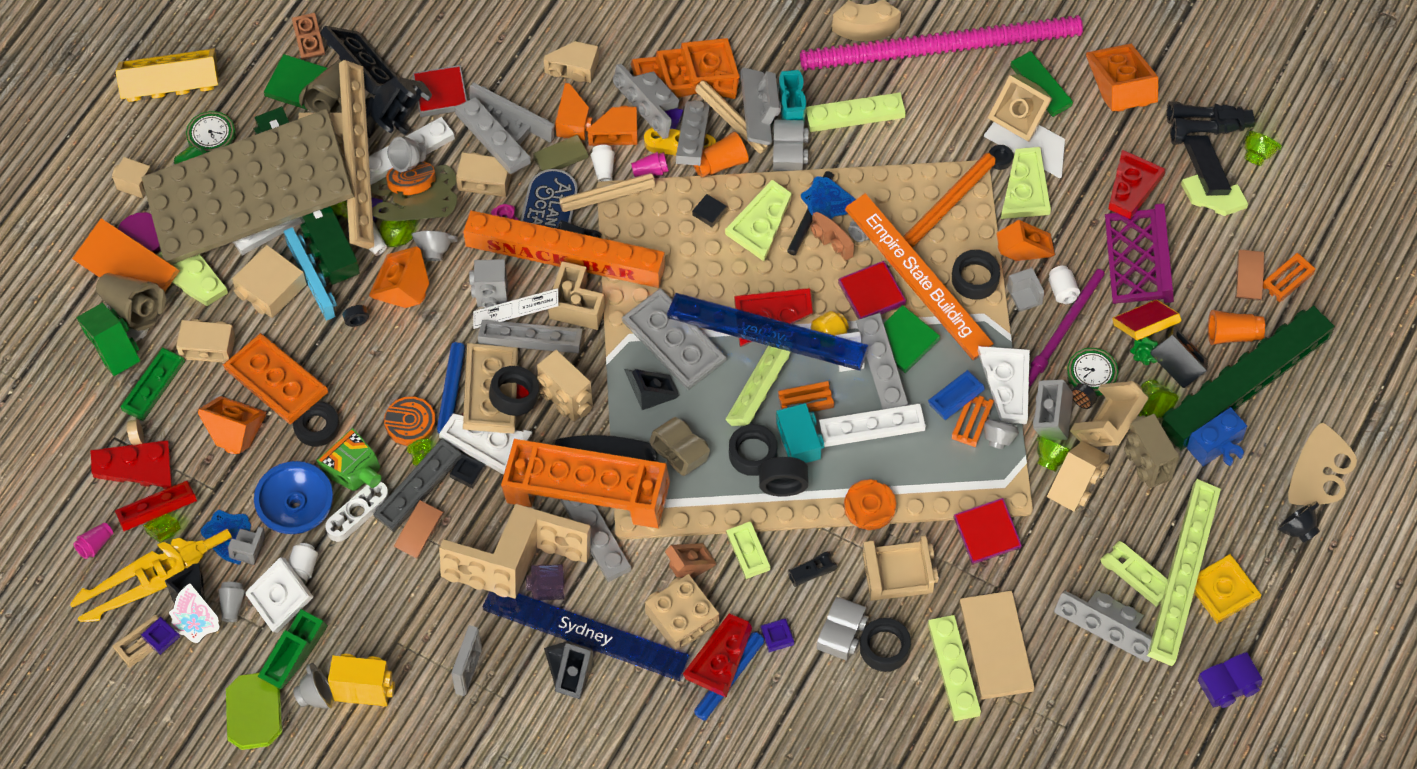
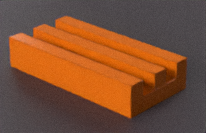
(1275, 290)
(806, 394)
(964, 438)

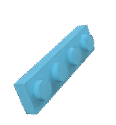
(314, 281)

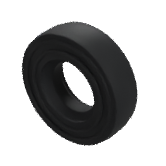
(323, 436)

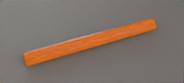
(953, 195)

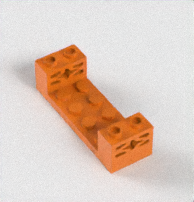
(586, 478)

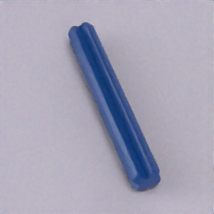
(451, 384)
(712, 699)

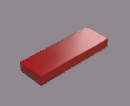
(155, 505)

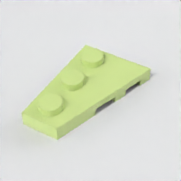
(760, 220)

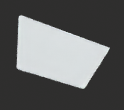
(1050, 144)

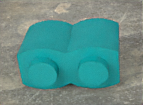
(792, 96)

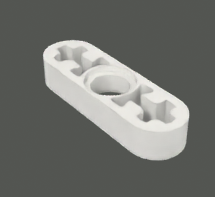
(338, 517)

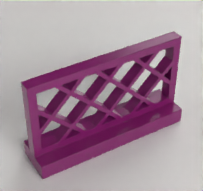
(1161, 256)

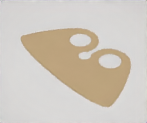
(1308, 474)

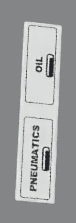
(517, 307)

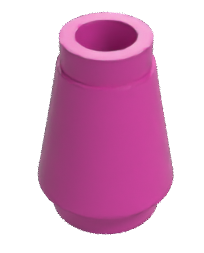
(654, 164)
(93, 540)

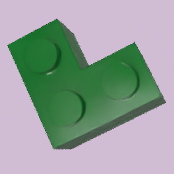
(109, 338)

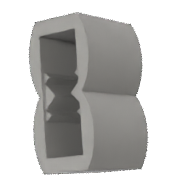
(788, 145)
(842, 628)

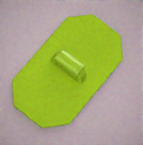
(252, 712)

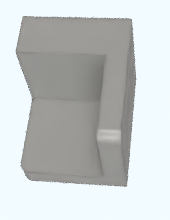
(1025, 289)
(246, 545)

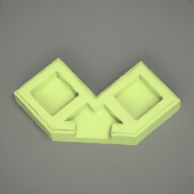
(1221, 203)

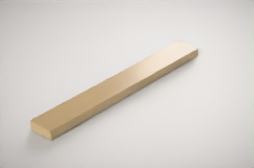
(356, 154)

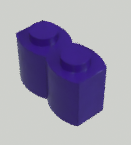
(1230, 680)

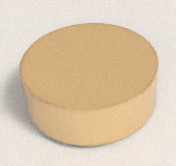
(135, 432)

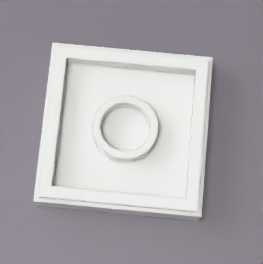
(279, 594)

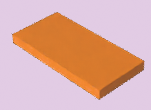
(116, 253)
(275, 378)

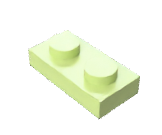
(748, 550)

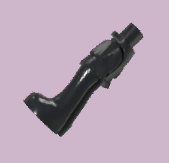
(1222, 119)

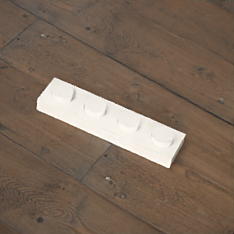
(872, 425)

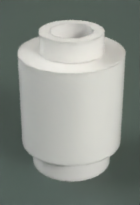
(1063, 285)
(303, 560)

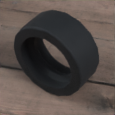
(981, 258)
(509, 405)
(746, 432)
(783, 476)
(891, 626)

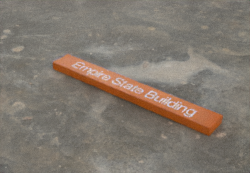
(918, 275)

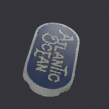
(543, 197)

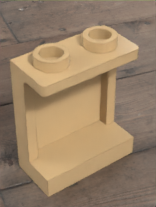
(1114, 417)
(899, 569)

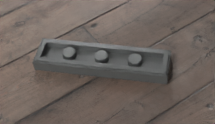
(417, 485)

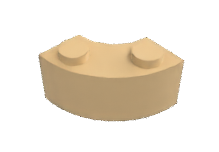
(866, 22)

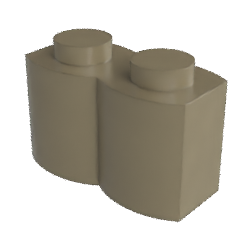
(679, 446)

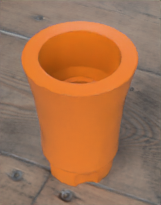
(722, 155)
(1234, 327)

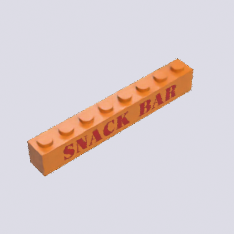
(557, 246)

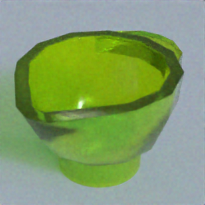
(1259, 147)
(397, 232)
(1159, 400)
(1050, 453)

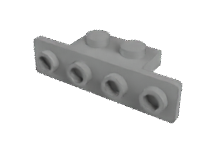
(649, 96)
(760, 104)
(513, 118)
(1107, 620)

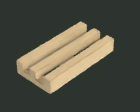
(141, 653)

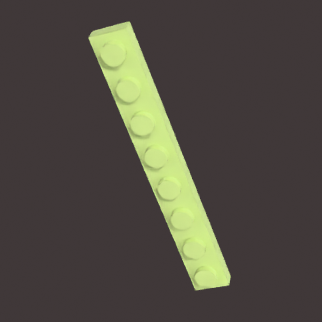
(1184, 572)

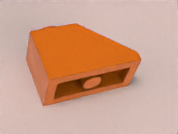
(572, 115)
(615, 127)
(1024, 242)

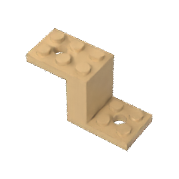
(522, 536)

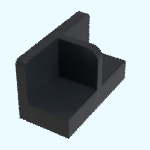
(1180, 357)

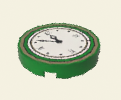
(210, 131)
(1092, 368)

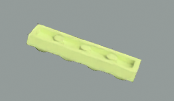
(855, 112)
(757, 386)
(954, 668)

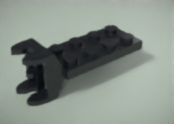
(393, 95)

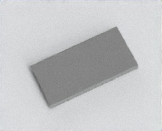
(677, 345)

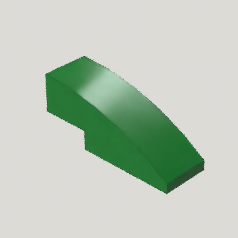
(292, 649)

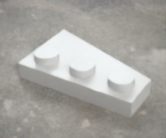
(1008, 381)
(485, 446)

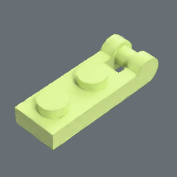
(1136, 572)

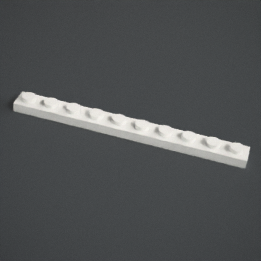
(431, 136)

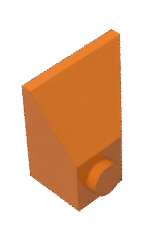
(401, 279)
(231, 423)

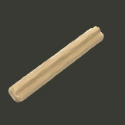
(727, 112)
(607, 192)

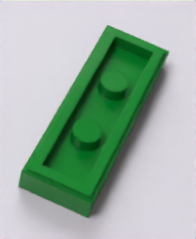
(1033, 70)
(152, 384)

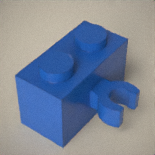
(1218, 438)

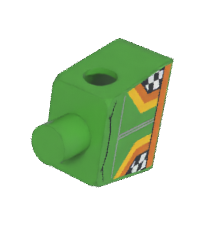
(351, 462)

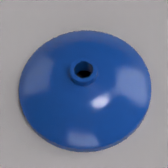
(288, 485)

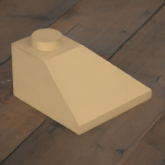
(1020, 106)

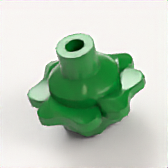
(1142, 350)

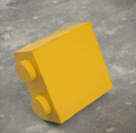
(360, 680)

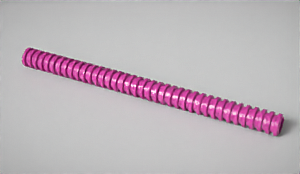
(943, 42)

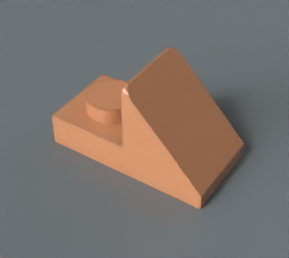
(689, 559)

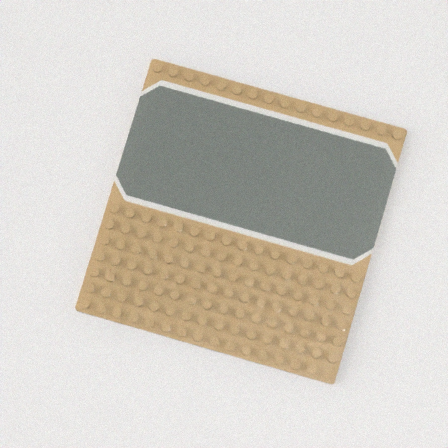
(923, 469)

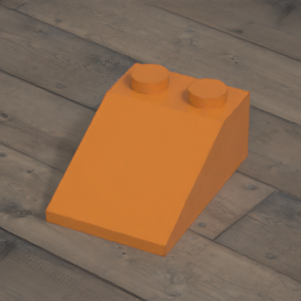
(1123, 77)

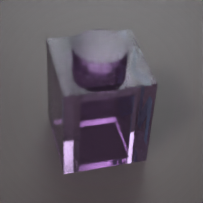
(546, 582)

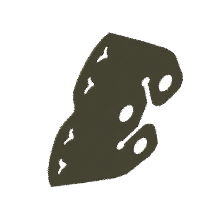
(421, 205)

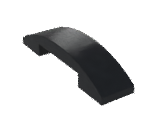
(610, 445)

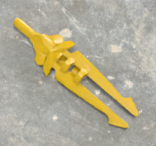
(174, 559)

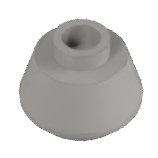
(999, 433)

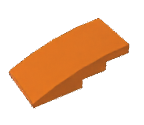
(689, 65)

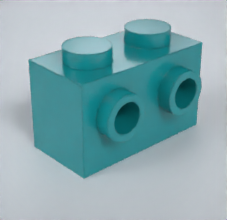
(798, 433)

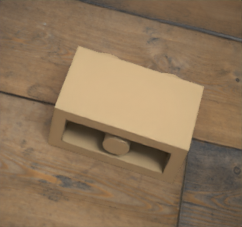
(482, 175)
(205, 341)

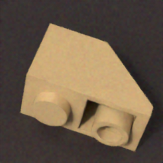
(573, 61)

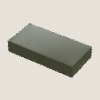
(561, 154)

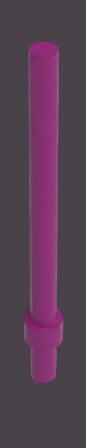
(1040, 361)

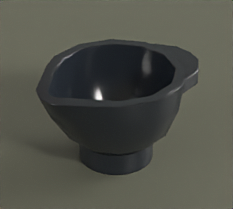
(1301, 523)

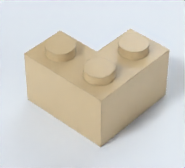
(574, 302)
(1079, 470)

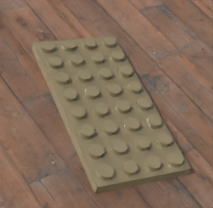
(247, 187)

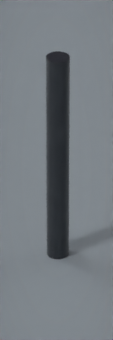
(804, 226)

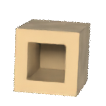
(129, 176)

